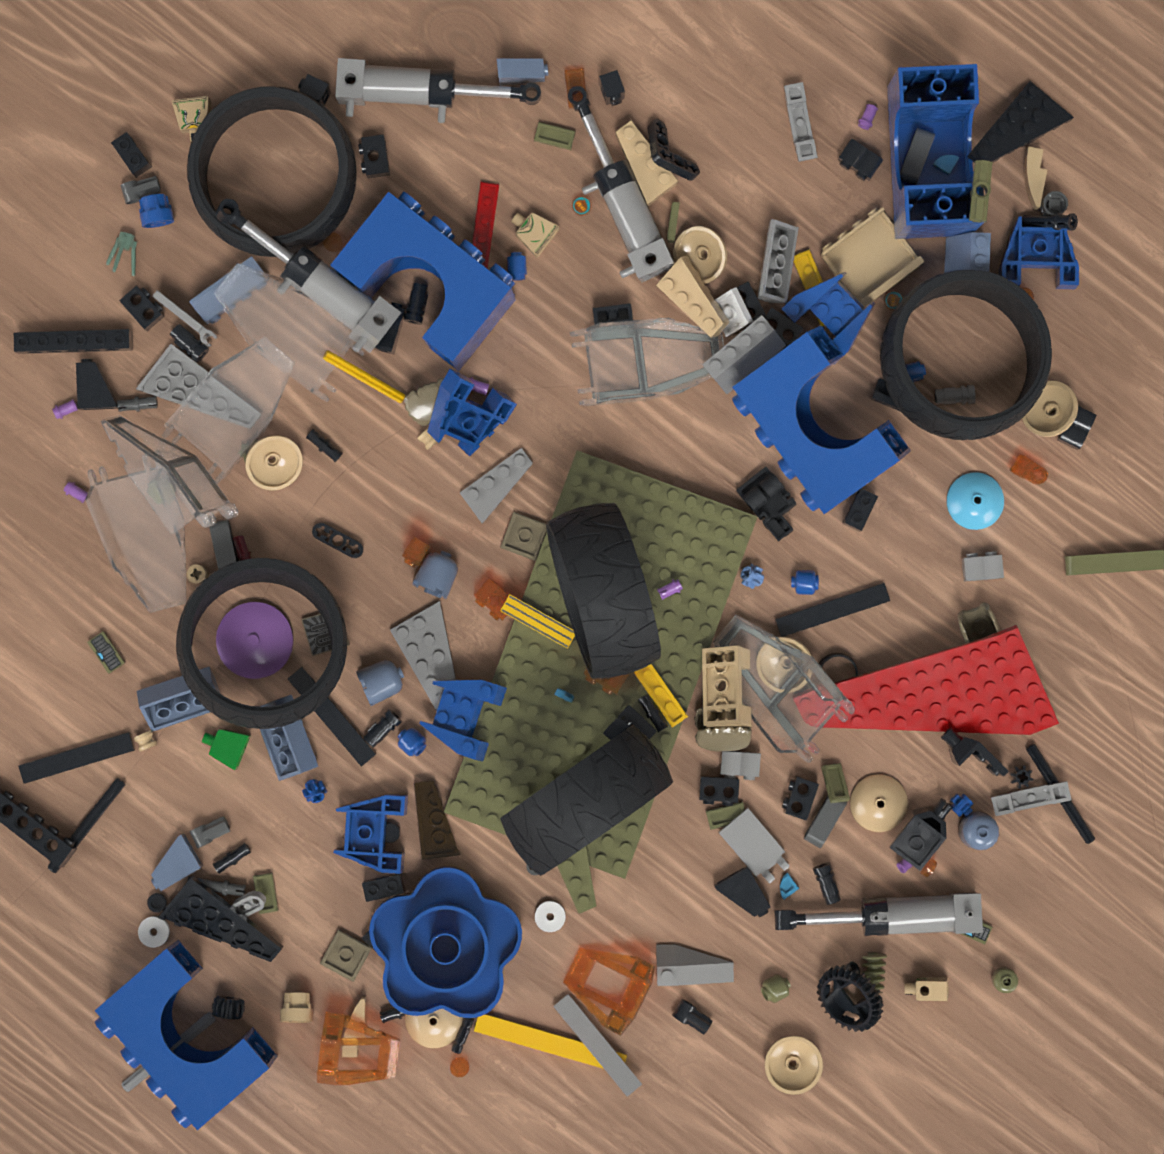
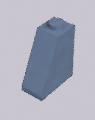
(521, 71)
(176, 864)

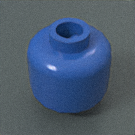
(805, 582)
(411, 742)

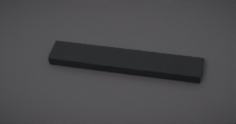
(832, 610)
(335, 720)
(76, 758)

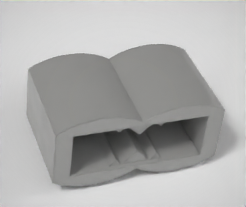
(982, 567)
(741, 764)

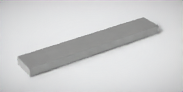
(597, 1045)

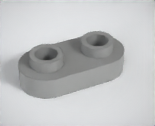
(252, 901)

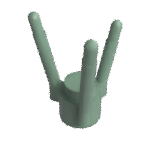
(124, 242)

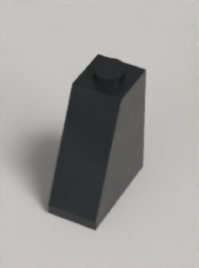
(390, 339)
(93, 388)
(744, 892)

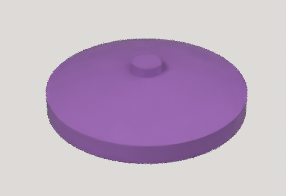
(254, 640)

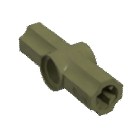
(982, 179)

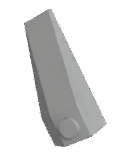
(689, 967)

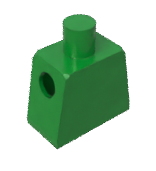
(227, 746)

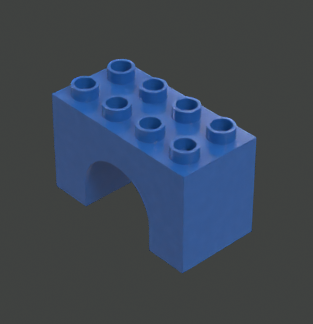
(943, 103)
(400, 240)
(780, 403)
(192, 1078)

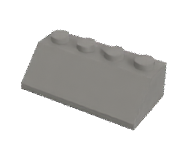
(777, 262)
(744, 354)

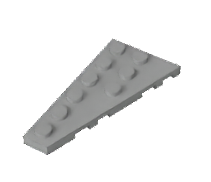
(173, 376)
(427, 649)

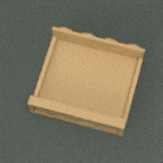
(871, 257)

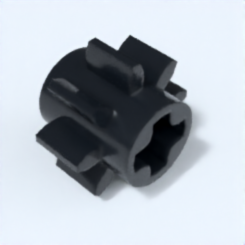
(1023, 781)

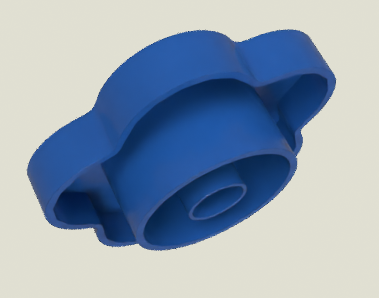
(444, 945)

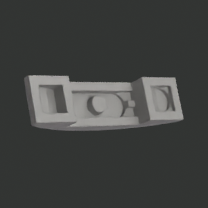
(800, 122)
(1031, 798)

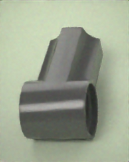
(135, 190)
(206, 833)

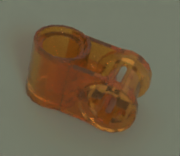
(1026, 468)

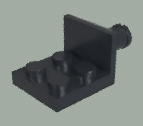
(963, 747)
(922, 834)

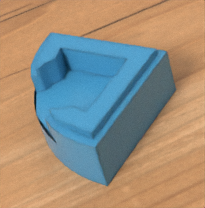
(946, 163)
(564, 695)
(787, 886)

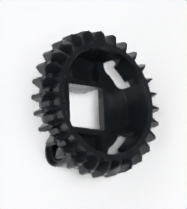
(839, 1002)

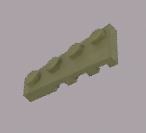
(578, 880)

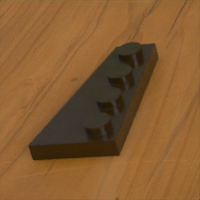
(433, 827)

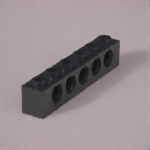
(73, 341)
(28, 833)

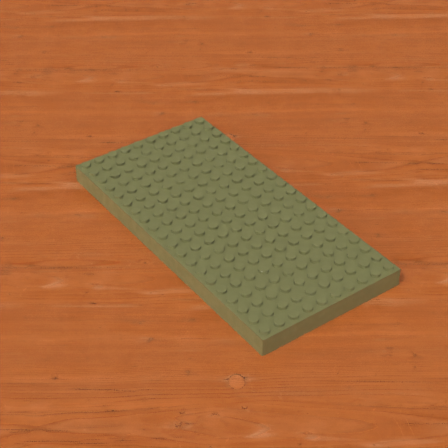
(542, 735)

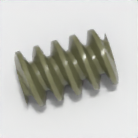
(874, 968)

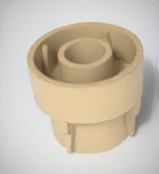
(296, 1008)

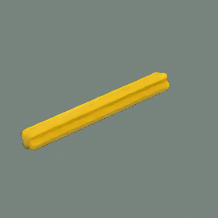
(363, 376)

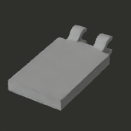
(204, 333)
(754, 844)

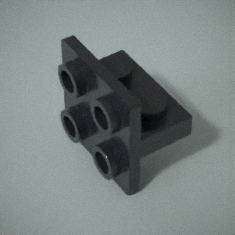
(626, 719)

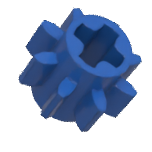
(314, 791)
(961, 805)

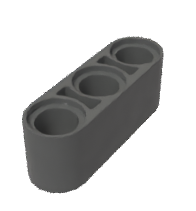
(916, 156)
(223, 543)
(824, 822)

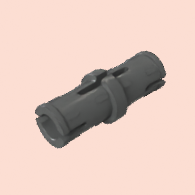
(137, 404)

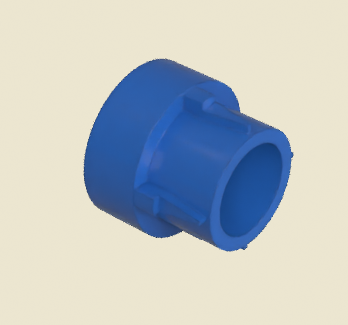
(155, 211)

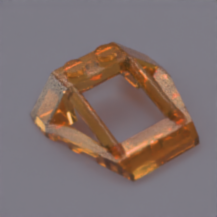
(624, 1012)
(330, 1049)

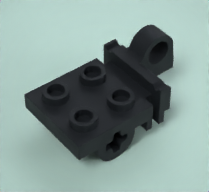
(770, 500)

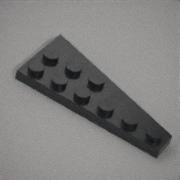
(1024, 121)
(216, 919)

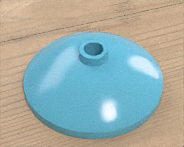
(962, 505)

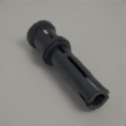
(1056, 221)

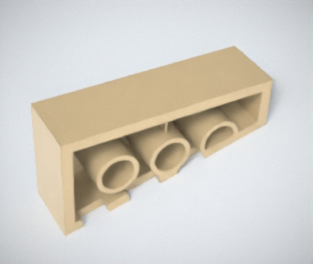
(651, 178)
(691, 295)

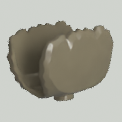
(421, 403)
(978, 623)
(721, 738)

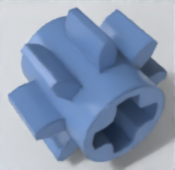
(752, 576)

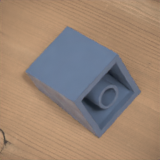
(968, 252)

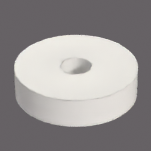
(546, 924)
(145, 935)

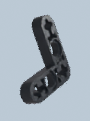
(664, 157)

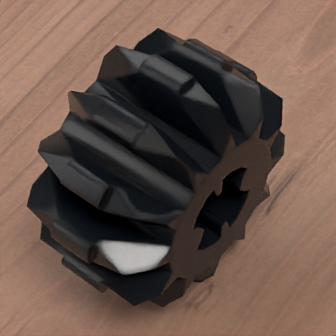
(228, 1007)

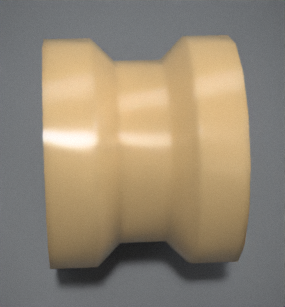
(427, 439)
(200, 573)
(145, 741)

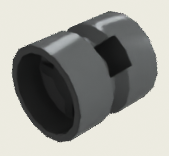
(1053, 203)

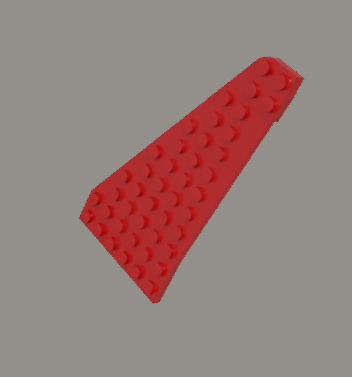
(968, 687)

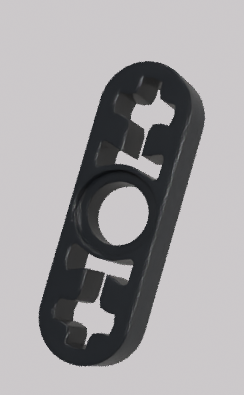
(322, 538)

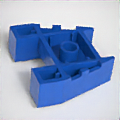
(1040, 249)
(834, 308)
(463, 418)
(460, 712)
(367, 832)

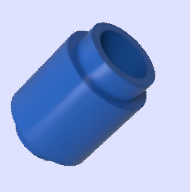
(517, 266)
(916, 371)

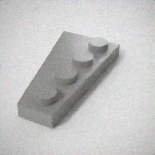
(492, 487)

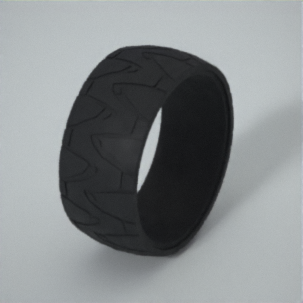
(258, 100)
(1015, 305)
(256, 571)
(604, 590)
(587, 800)

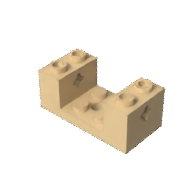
(725, 706)

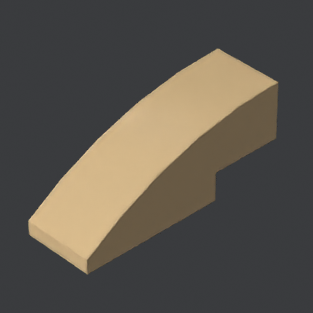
(1034, 176)
(358, 1015)

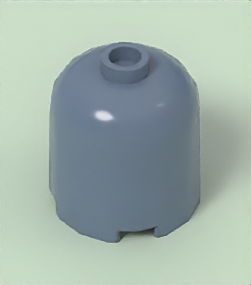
(436, 574)
(381, 681)
(978, 831)

